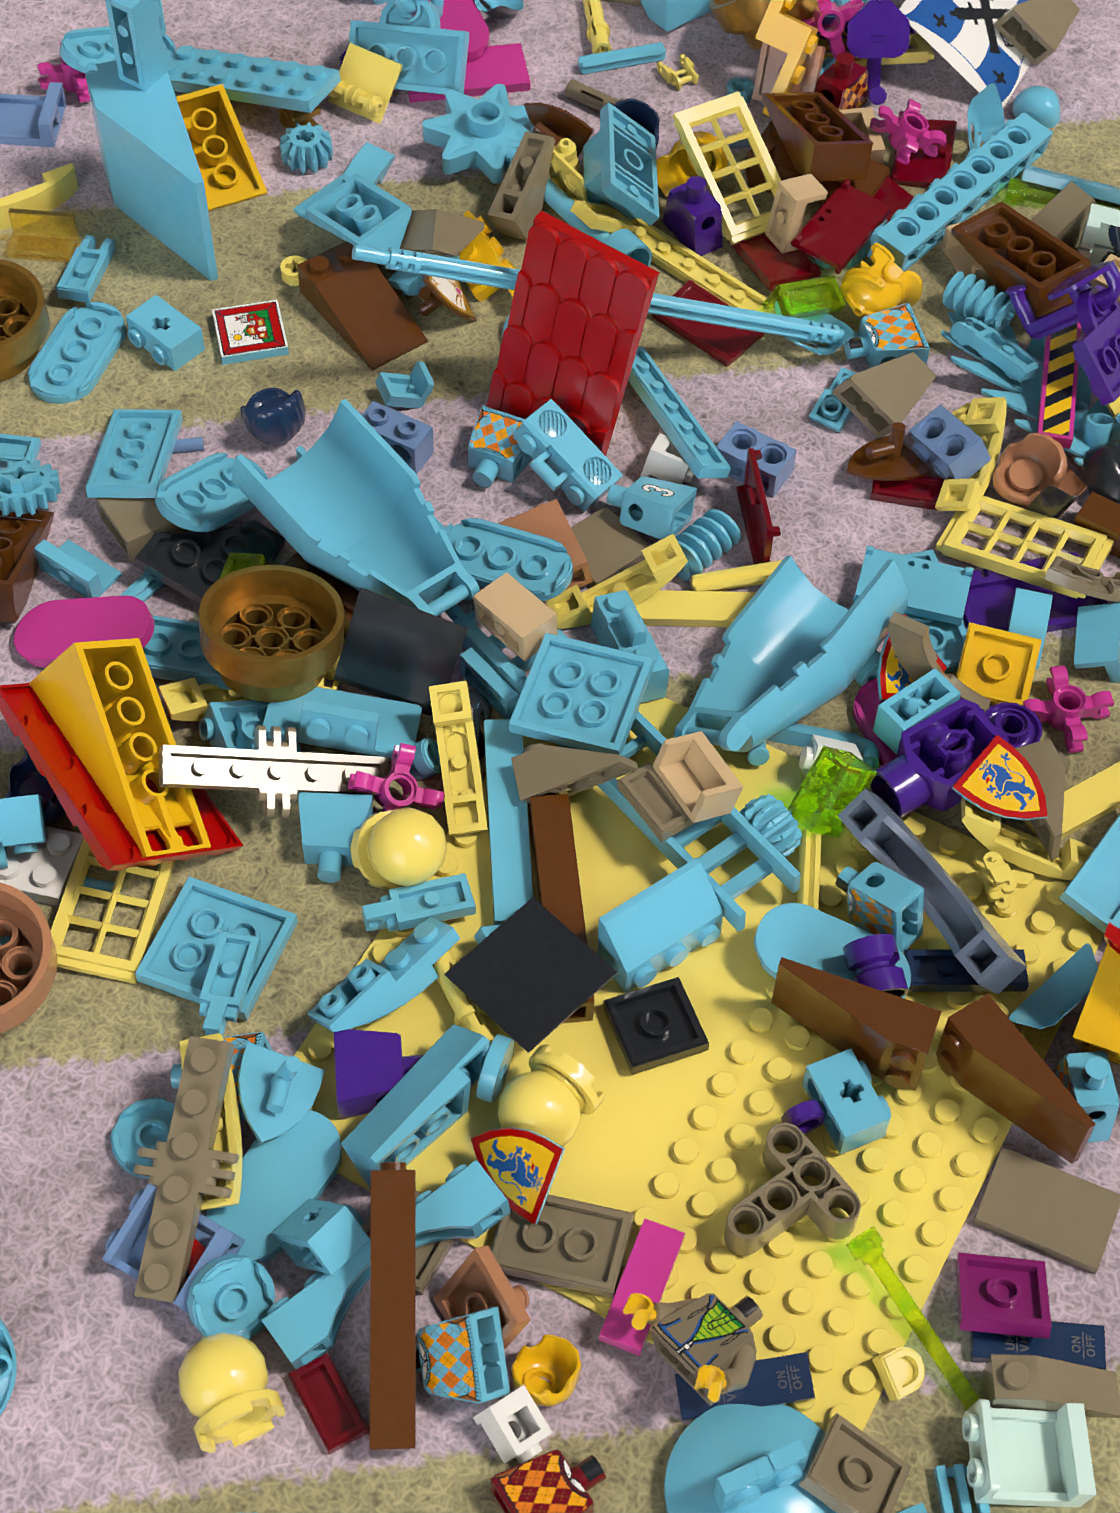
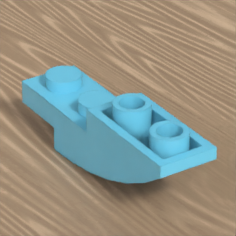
(379, 989)

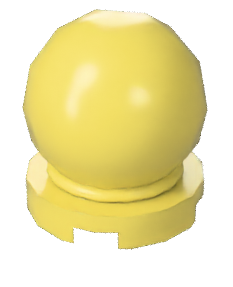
(398, 848)
(549, 1096)
(225, 1387)

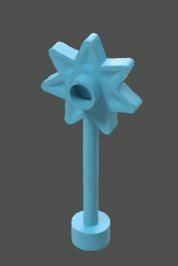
(486, 137)

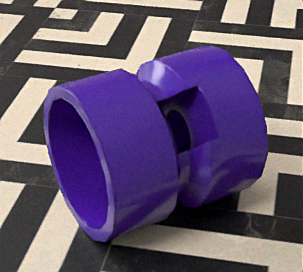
(874, 963)

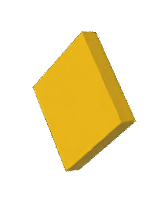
(998, 663)

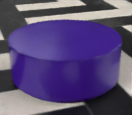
(805, 1116)

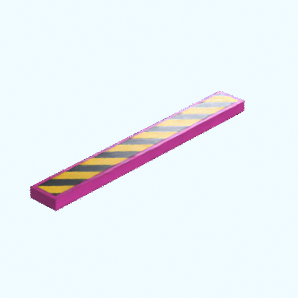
(1059, 386)

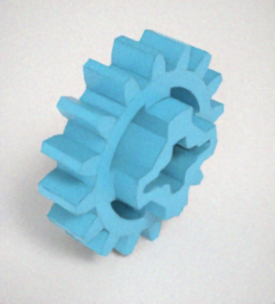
(27, 487)

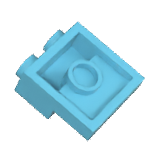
(233, 723)

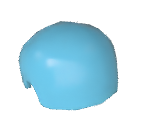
(1040, 104)

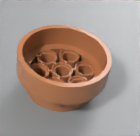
(29, 947)

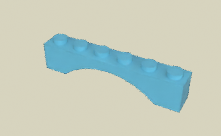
(312, 1318)

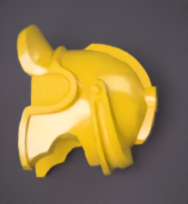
(677, 167)
(881, 285)

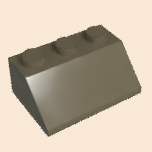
(439, 232)

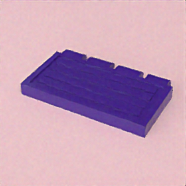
(992, 598)

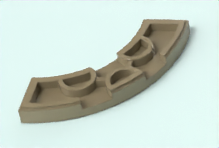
(1083, 579)
(917, 656)

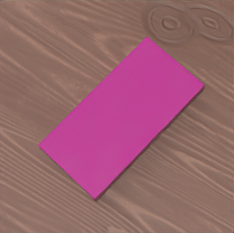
(497, 65)

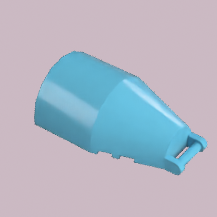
(361, 517)
(789, 656)

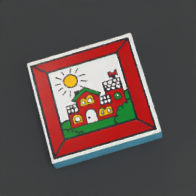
(250, 332)

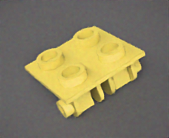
(365, 83)
(566, 171)

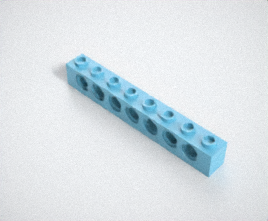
(962, 190)

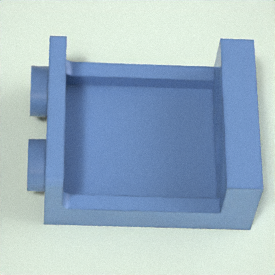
(32, 119)
(127, 1243)

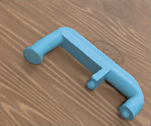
(801, 736)

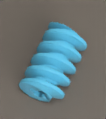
(978, 301)
(706, 541)

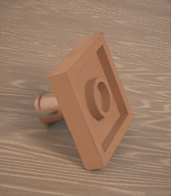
(770, 65)
(483, 1285)

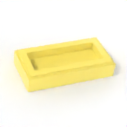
(601, 216)

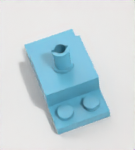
(622, 166)

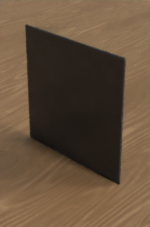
(398, 650)
(530, 974)

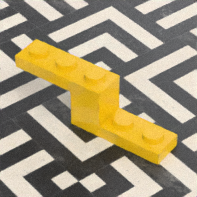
(791, 37)

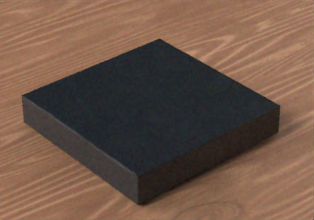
(655, 1025)

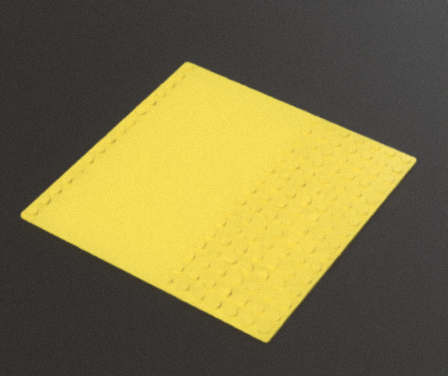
(694, 1131)

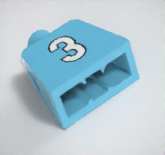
(654, 506)

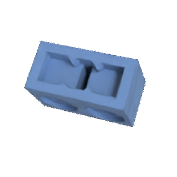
(406, 435)
(949, 445)
(776, 460)

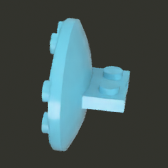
(743, 1462)

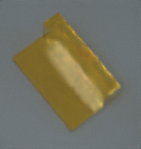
(42, 235)

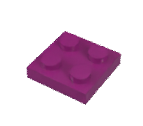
(1003, 1295)

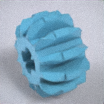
(306, 147)
(774, 823)

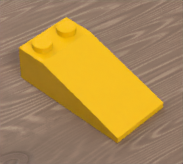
(220, 148)

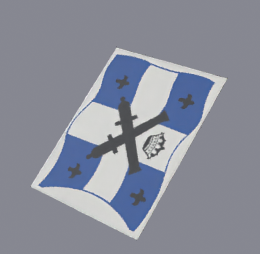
(969, 41)

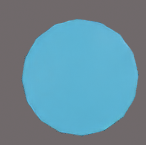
(133, 1122)
(230, 1296)

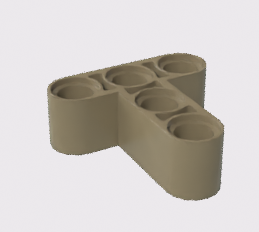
(790, 1188)

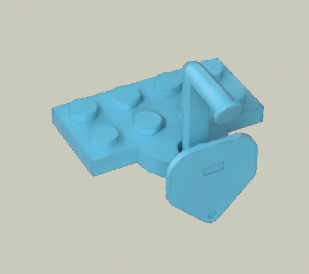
(412, 36)

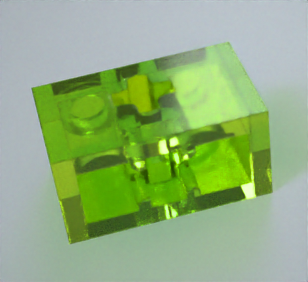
(828, 789)

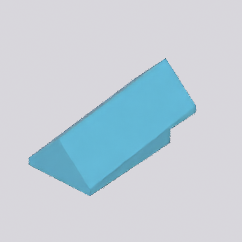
(358, 212)
(420, 1104)

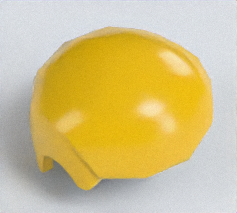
(552, 1359)

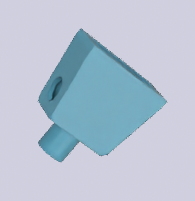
(328, 829)

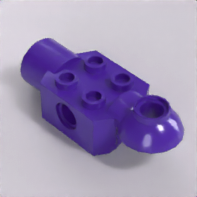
(943, 748)

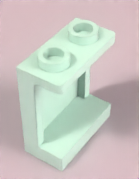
(1029, 1456)

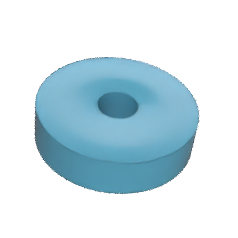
(495, 1068)

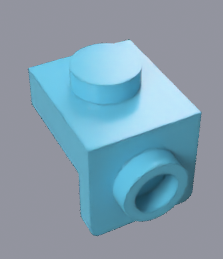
(406, 390)

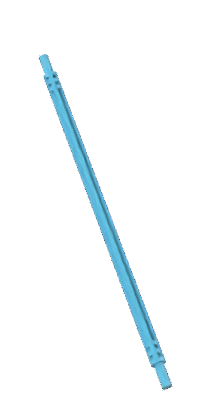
(660, 304)

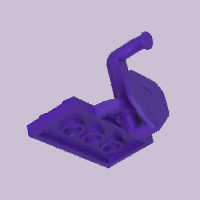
(876, 33)
(1100, 320)

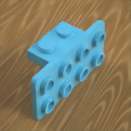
(346, 721)

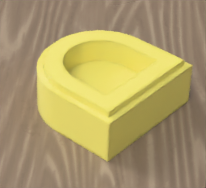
(900, 1371)

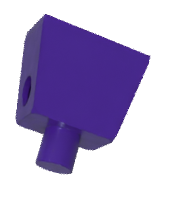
(694, 216)
(367, 1068)

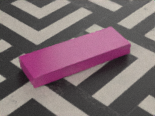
(644, 1273)

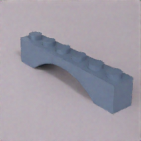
(960, 922)

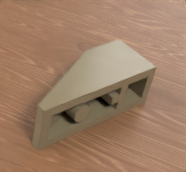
(523, 186)
(565, 770)
(1051, 771)
(1048, 1384)

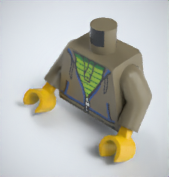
(702, 1339)

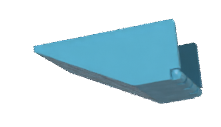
(152, 163)

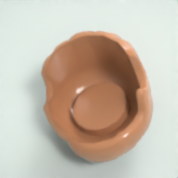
(1029, 467)

